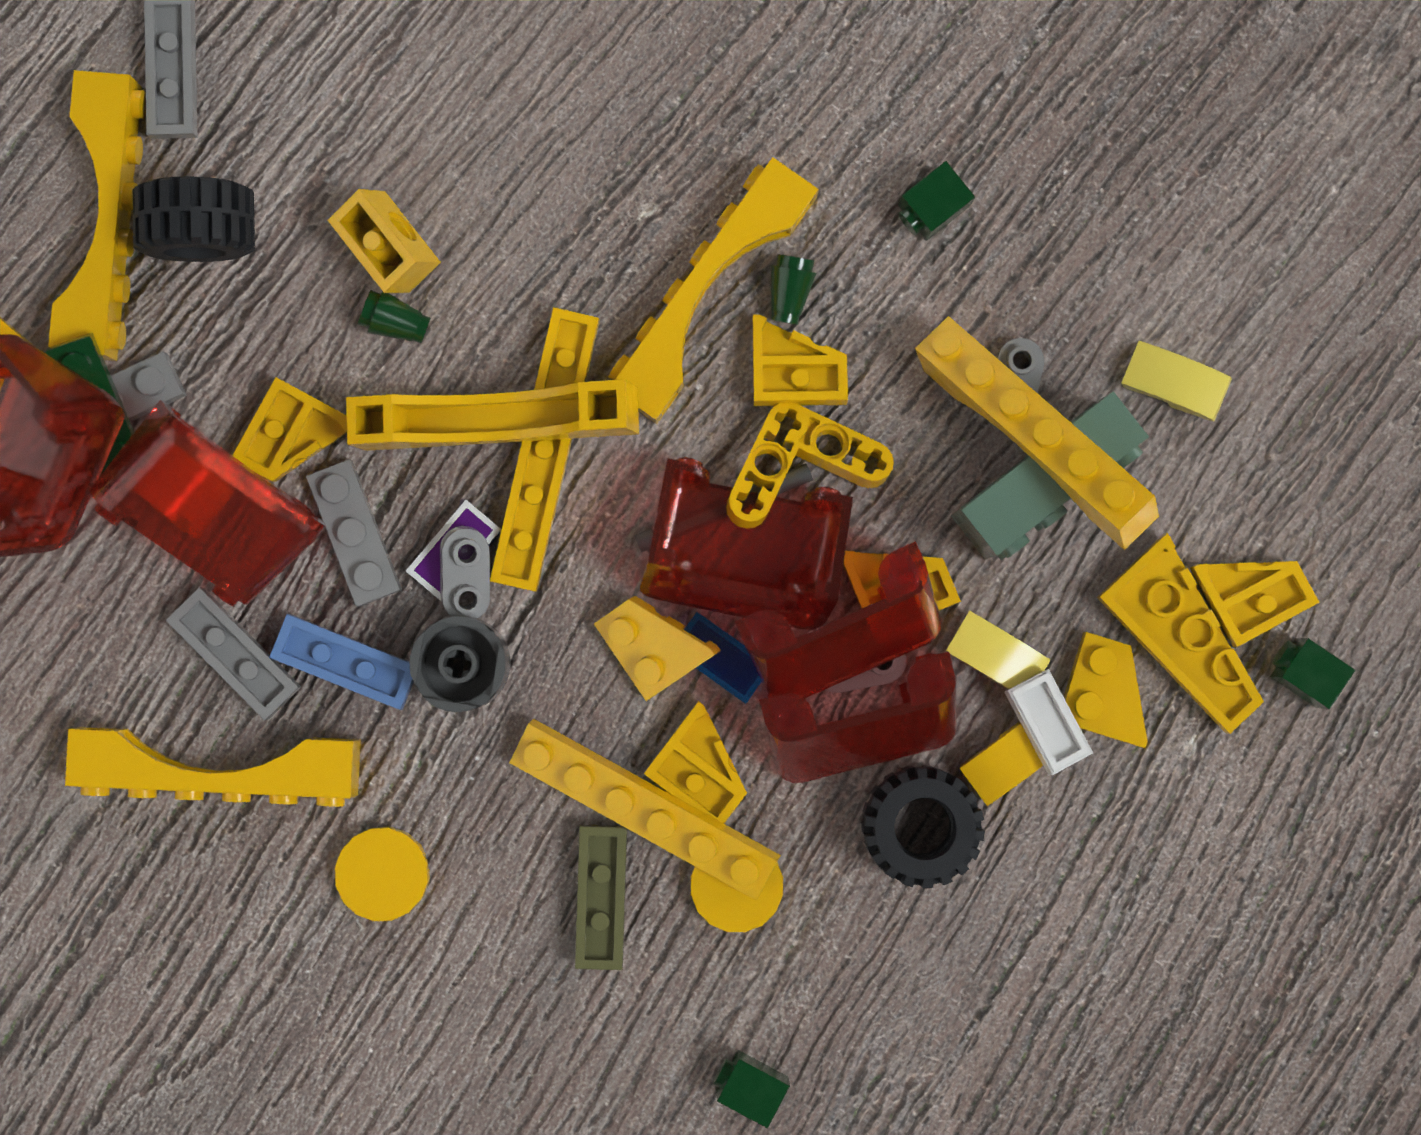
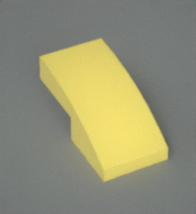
(1176, 380)
(995, 652)

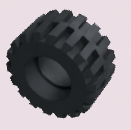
(193, 219)
(956, 849)

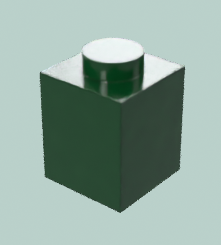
(934, 201)
(1311, 672)
(751, 1088)

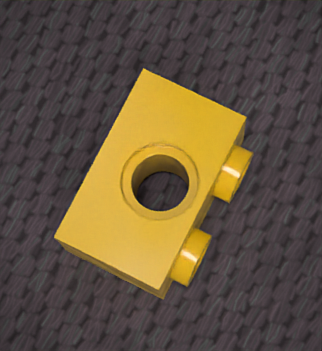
(384, 241)

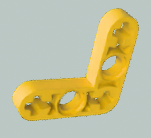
(802, 443)

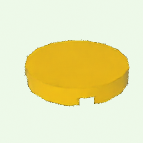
(382, 873)
(731, 909)

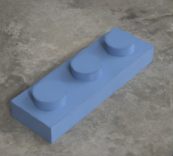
(343, 661)

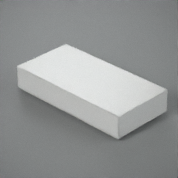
(1048, 722)

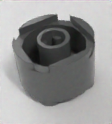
(439, 680)

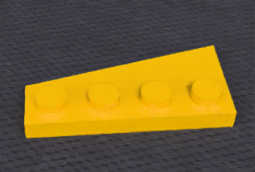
(1171, 620)

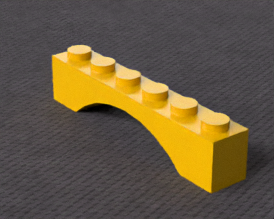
(107, 116)
(767, 213)
(529, 415)
(1073, 460)
(119, 759)

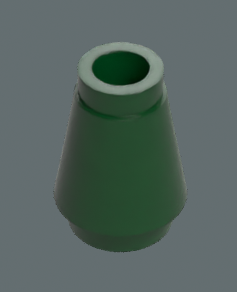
(790, 287)
(392, 318)

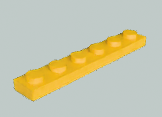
(542, 462)
(644, 809)

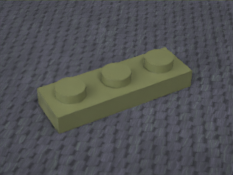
(601, 897)

